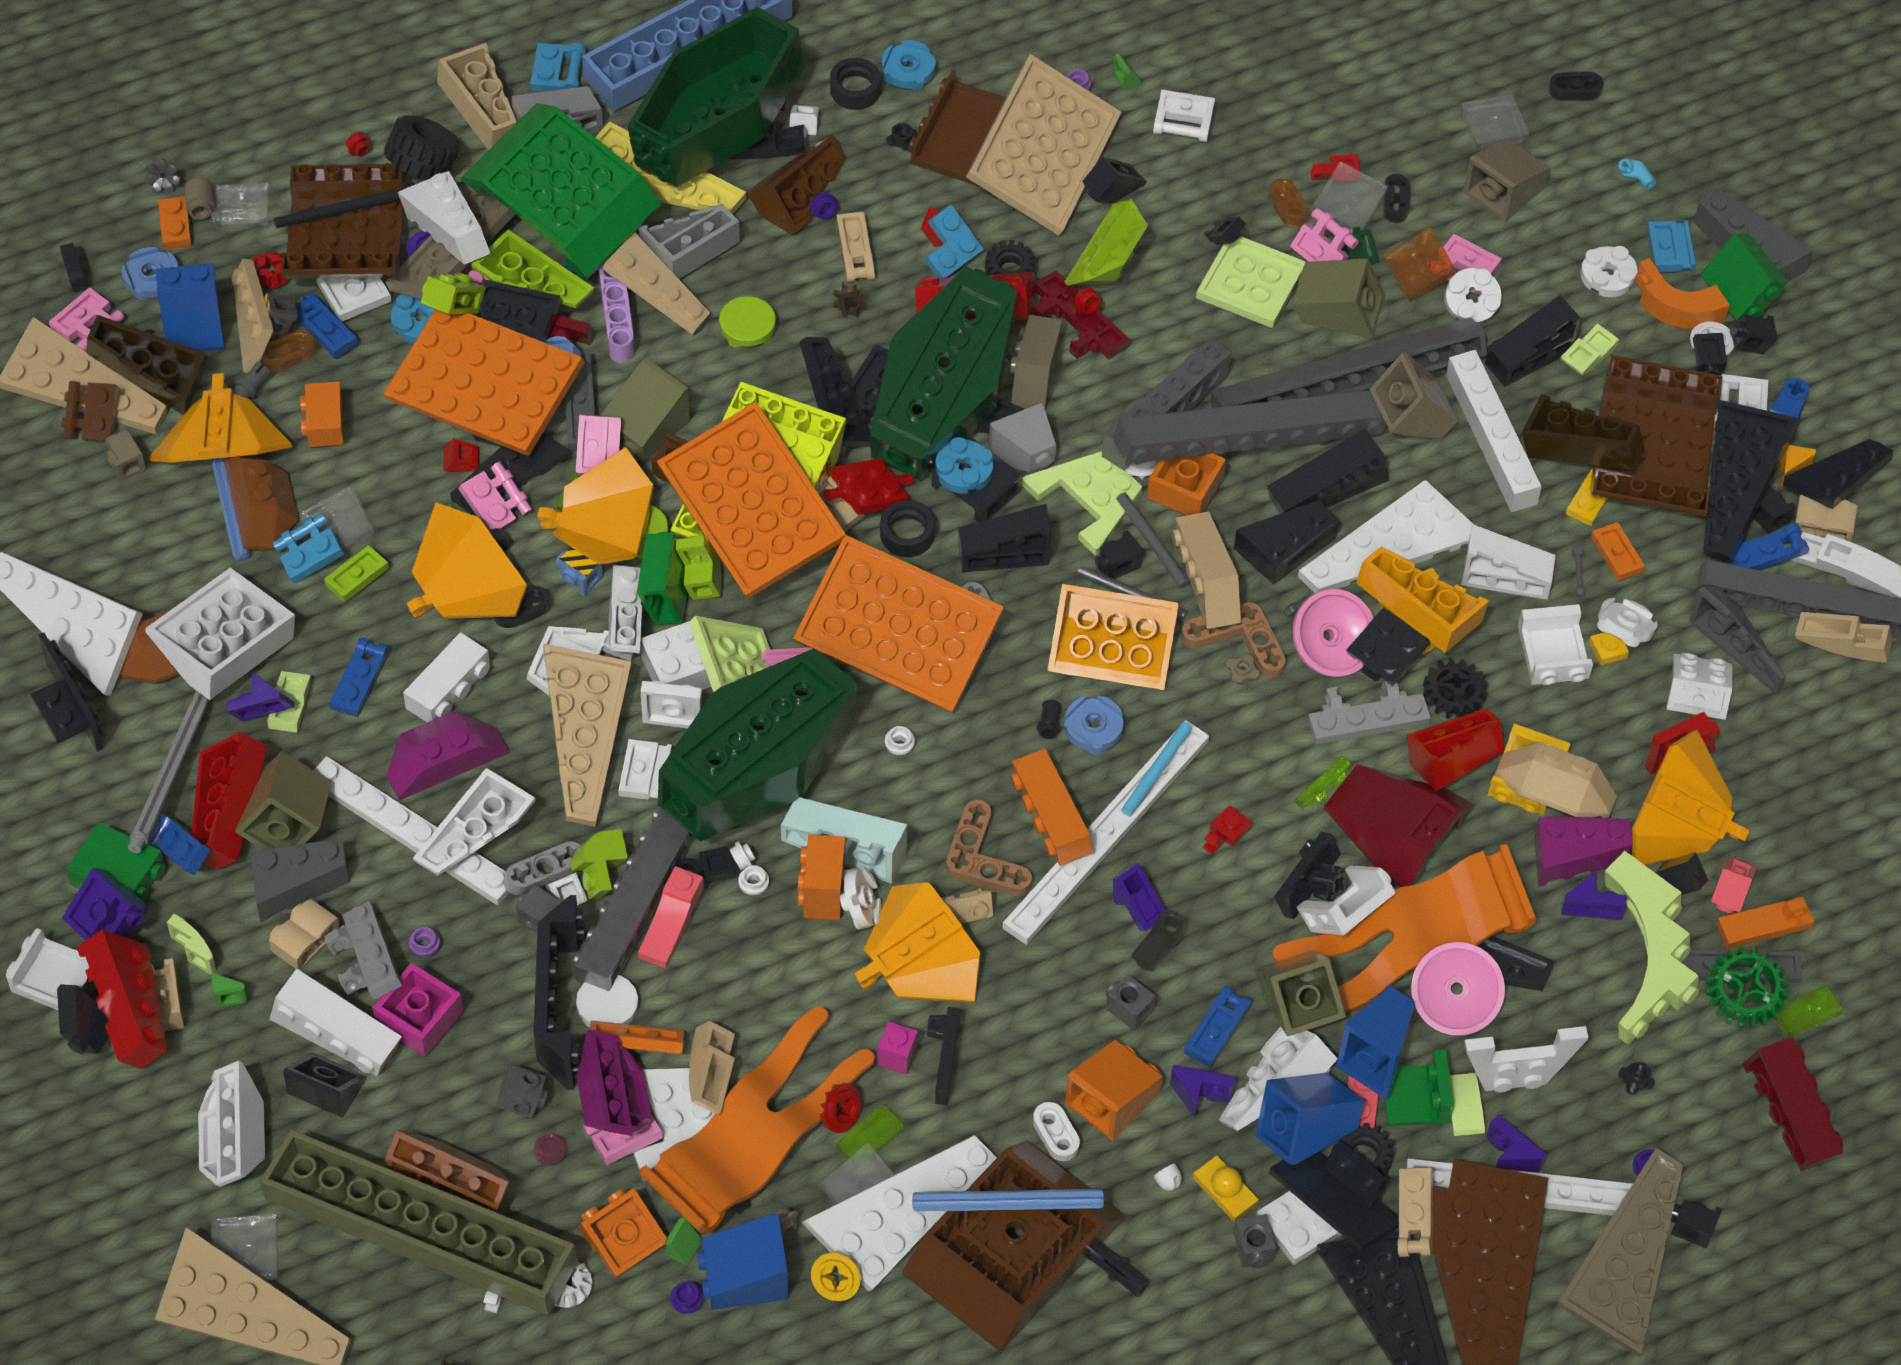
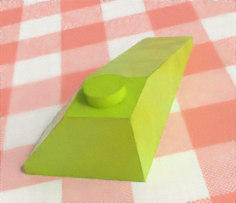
(524, 266)

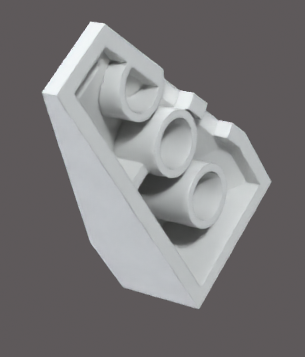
(1283, 1058)

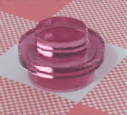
(549, 1149)

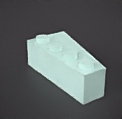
(869, 839)

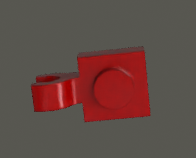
(1325, 170)
(1228, 828)

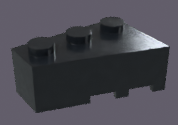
(1534, 342)
(1286, 540)
(1006, 541)

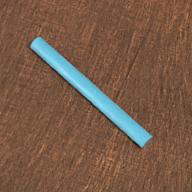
(1156, 769)

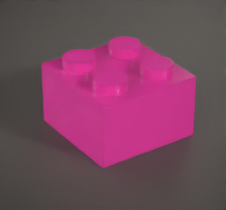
(419, 1009)

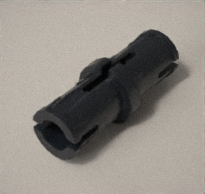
(1102, 1257)

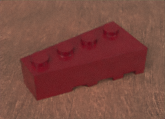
(1795, 1103)

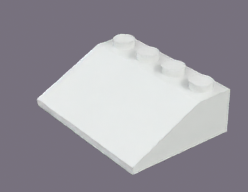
(222, 632)

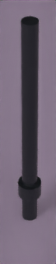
(339, 208)

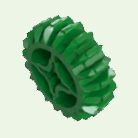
(1757, 993)

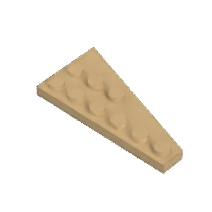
(48, 361)
(585, 711)
(230, 1303)

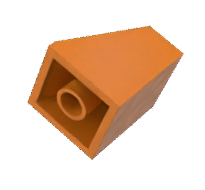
(1112, 1088)

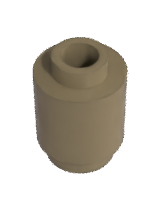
(199, 198)

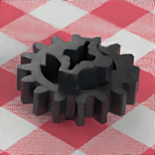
(1455, 688)

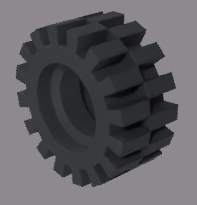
(1009, 254)
(1376, 1141)

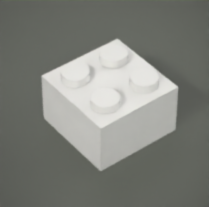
(674, 657)

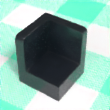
(1684, 873)

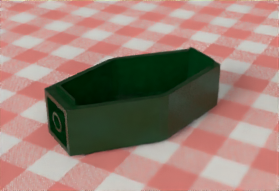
(677, 122)
(951, 397)
(757, 766)

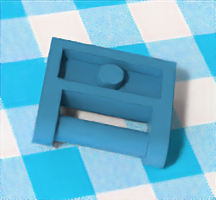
(549, 65)

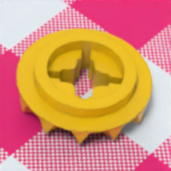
(827, 1285)

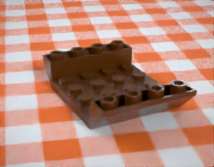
(350, 243)
(1676, 428)

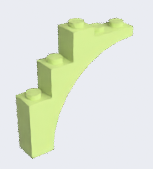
(1654, 907)

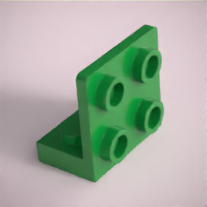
(1421, 1094)

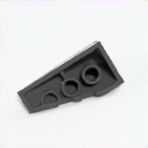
(1727, 626)

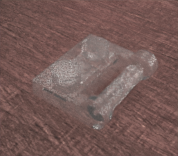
(239, 201)

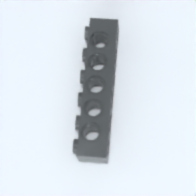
(1177, 392)

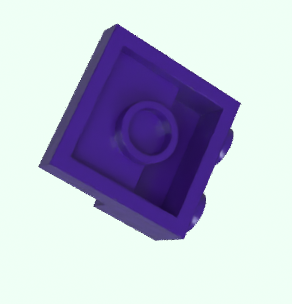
(104, 906)

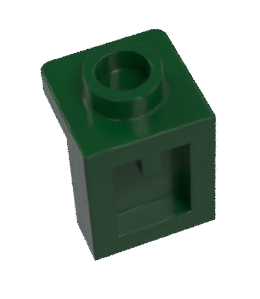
(1365, 247)

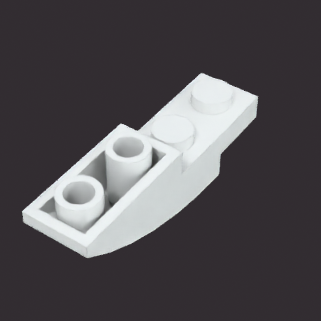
(1855, 563)
(625, 610)

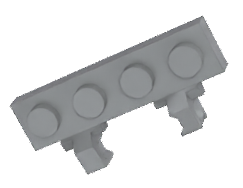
(1389, 714)
(375, 961)

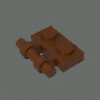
(99, 411)

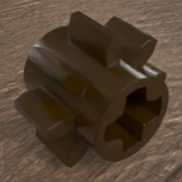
(854, 304)

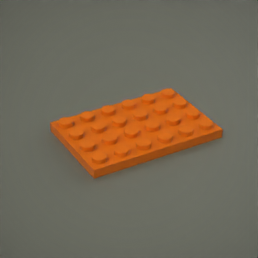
(484, 379)
(751, 500)
(899, 624)

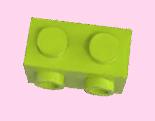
(452, 293)

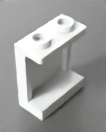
(1554, 645)
(1368, 891)
(44, 967)

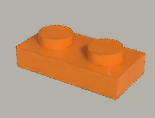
(174, 223)
(1617, 551)

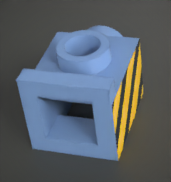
(579, 570)

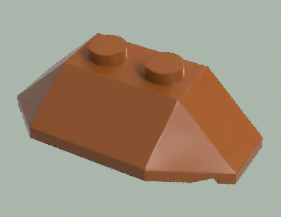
(260, 500)
(144, 659)
(447, 1169)

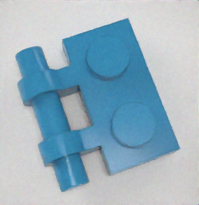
(311, 555)

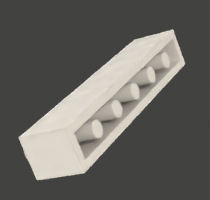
(1493, 431)

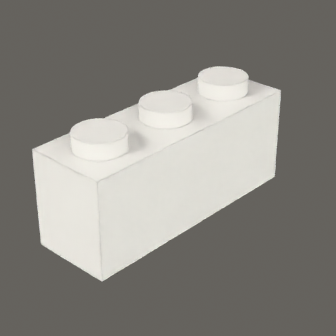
(447, 678)

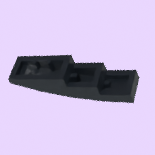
(777, 143)

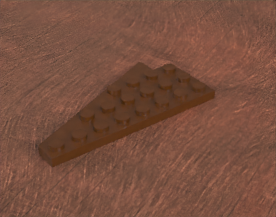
(1486, 1256)

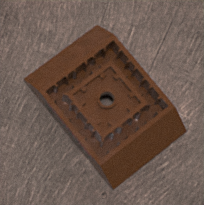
(999, 1280)

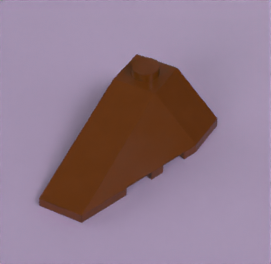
(788, 192)

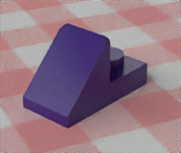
(262, 702)
(1139, 897)
(1586, 902)
(1192, 1083)
(1519, 1151)

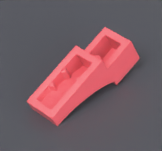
(671, 917)

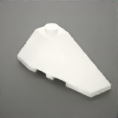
(479, 817)

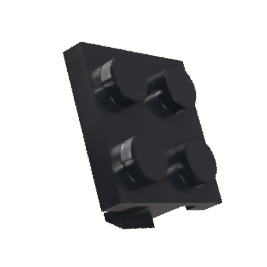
(1387, 647)

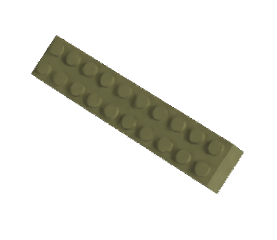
(419, 1222)

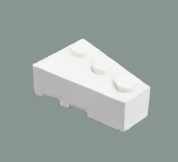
(1506, 565)

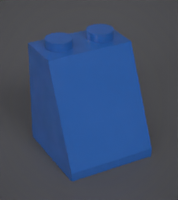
(191, 306)
(1376, 1041)
(1306, 1115)
(744, 1265)

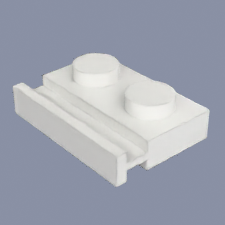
(642, 768)

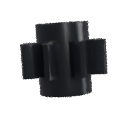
(1327, 881)

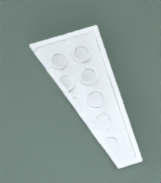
(1412, 527)
(84, 624)
(880, 1222)

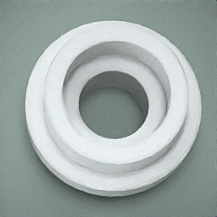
(903, 734)
(742, 855)
(753, 873)

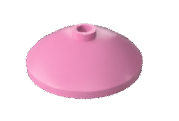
(1344, 619)
(1481, 988)

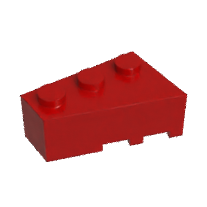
(1455, 747)

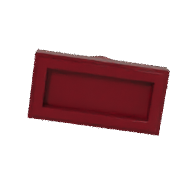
(571, 329)

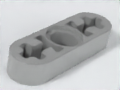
(551, 857)

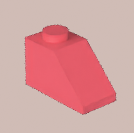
(1733, 885)

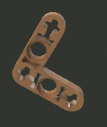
(1246, 629)
(976, 862)

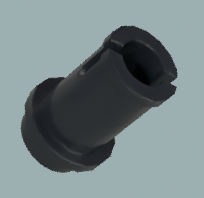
(1049, 726)

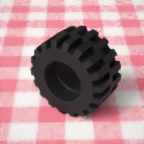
(421, 147)

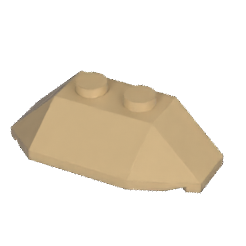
(1558, 780)

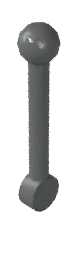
(1577, 553)

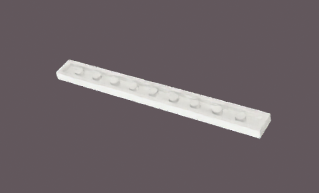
(1105, 834)

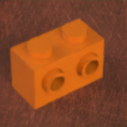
(323, 414)

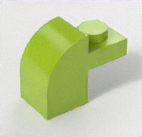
(702, 567)
(594, 856)

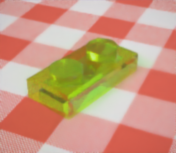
(1332, 776)
(1808, 1011)
(876, 1129)

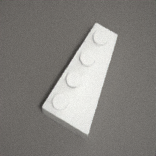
(444, 213)
(333, 1023)

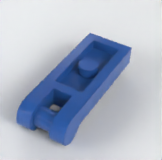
(324, 326)
(1770, 550)
(359, 677)
(178, 844)
(1217, 1026)

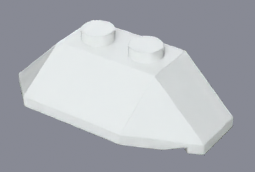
(231, 1126)

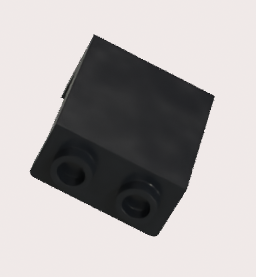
(995, 495)

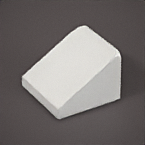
(805, 115)
(567, 886)

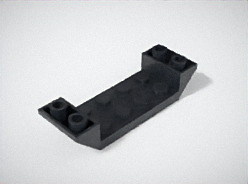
(556, 933)

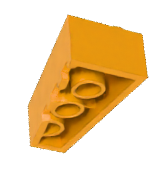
(1421, 599)

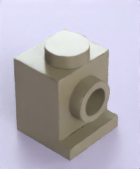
(124, 455)

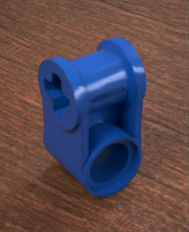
(1791, 398)

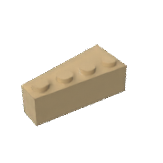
(477, 92)

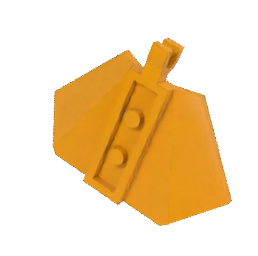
(220, 428)
(604, 510)
(464, 570)
(1685, 806)
(921, 948)

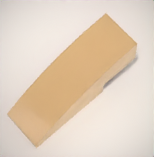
(1845, 636)
(710, 1066)

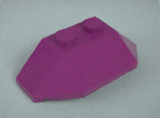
(441, 752)
(612, 1086)

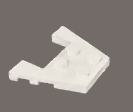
(573, 639)
(1522, 1066)
(672, 1111)

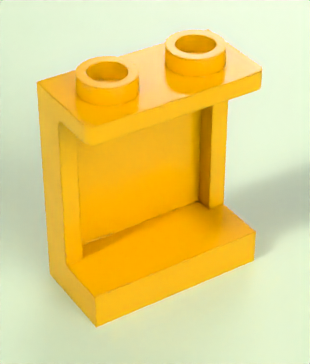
(1519, 738)

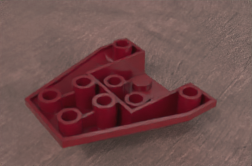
(1395, 819)

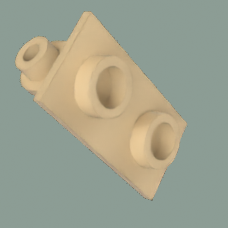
(971, 905)

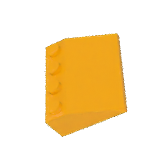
(1113, 637)

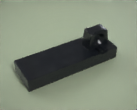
(1296, 887)
(946, 1029)

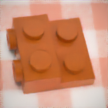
(622, 1231)

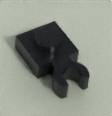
(1226, 231)
(712, 864)

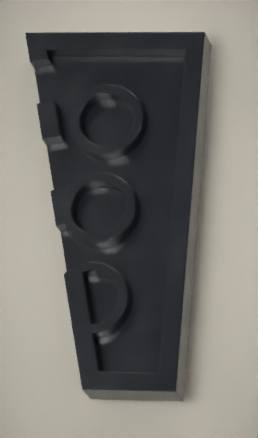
(832, 391)
(523, 467)
(1840, 474)
(1518, 965)

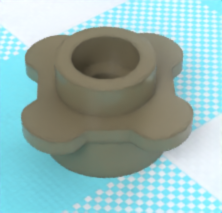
(1242, 676)
(787, 1221)

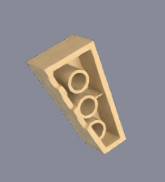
(1208, 569)

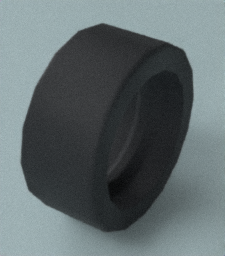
(855, 99)
(907, 510)

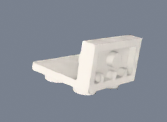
(1700, 686)

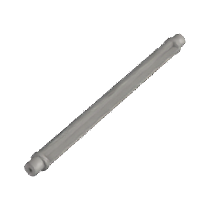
(168, 773)

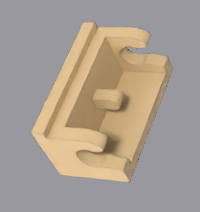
(169, 996)

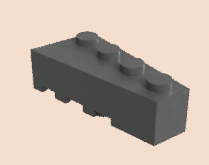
(1723, 216)

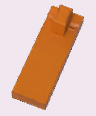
(1765, 922)
(643, 1036)

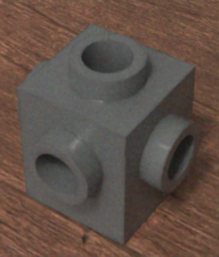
(522, 1091)

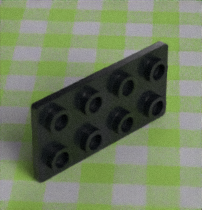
(64, 702)
(1341, 1192)

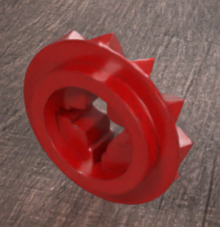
(265, 276)
(849, 1105)

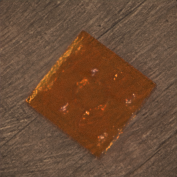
(1420, 264)

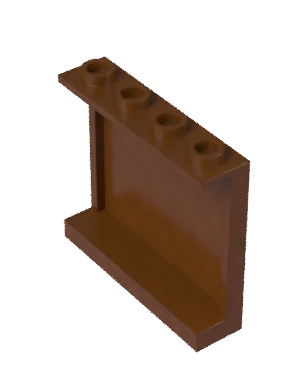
(954, 128)

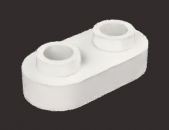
(1057, 1133)

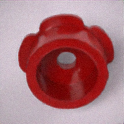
(358, 144)
(1087, 301)

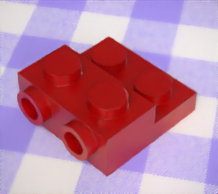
(1661, 741)

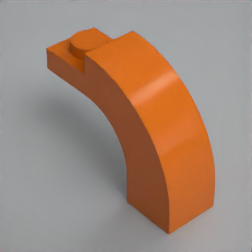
(1677, 306)

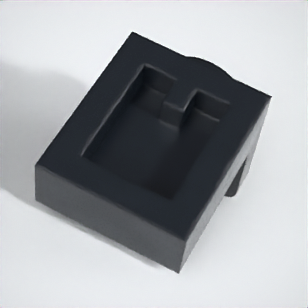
(1710, 353)

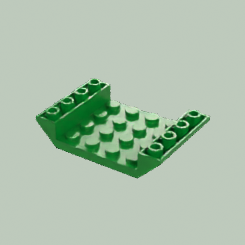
(565, 187)

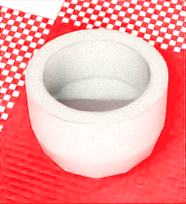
(1169, 1177)

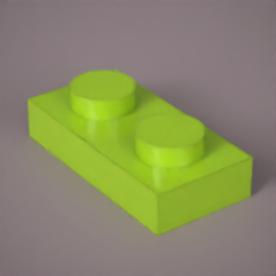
(356, 573)

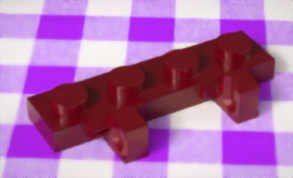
(1094, 330)

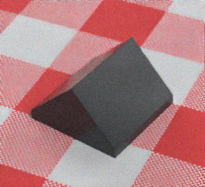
(323, 1083)

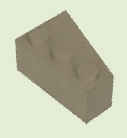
(1035, 360)

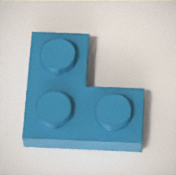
(957, 240)

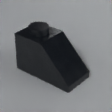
(1112, 180)
(81, 1020)

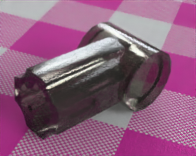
(1158, 941)

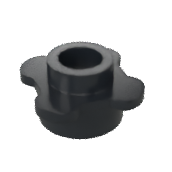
(901, 135)
(1638, 1070)

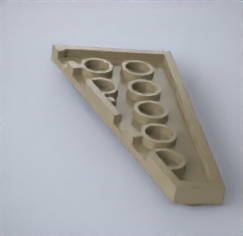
(1623, 1268)

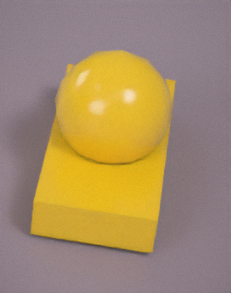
(1226, 1188)

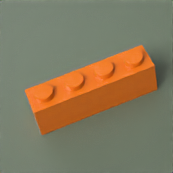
(1051, 806)

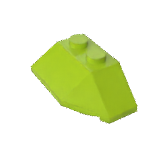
(1110, 246)

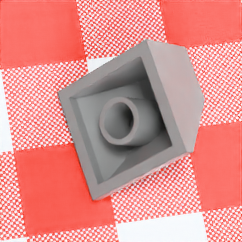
(1024, 439)

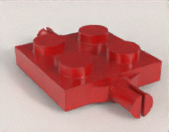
(868, 485)

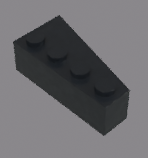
(1332, 476)

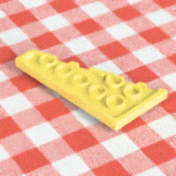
(697, 193)

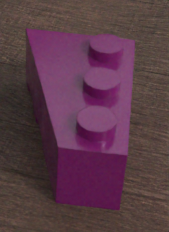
(1578, 845)

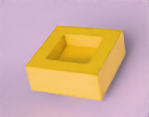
(1608, 648)

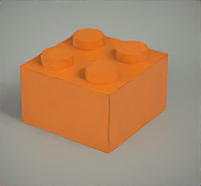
(1186, 482)
(822, 877)

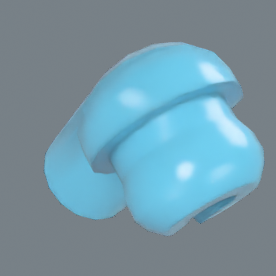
(1637, 170)

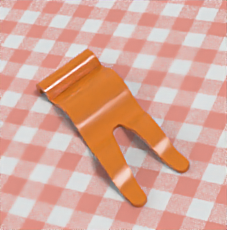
(1458, 906)
(747, 1141)

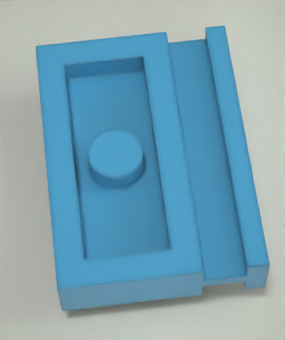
(1670, 246)

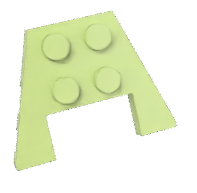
(1095, 486)

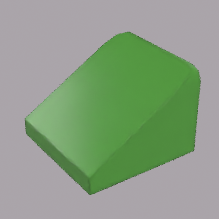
(1125, 73)
(228, 991)
(682, 1242)

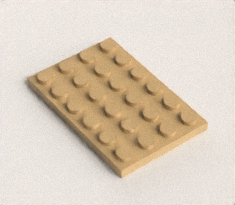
(1043, 144)

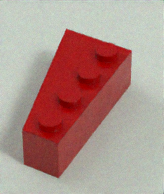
(1022, 282)
(223, 788)
(126, 996)

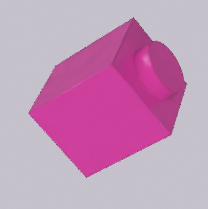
(897, 1047)

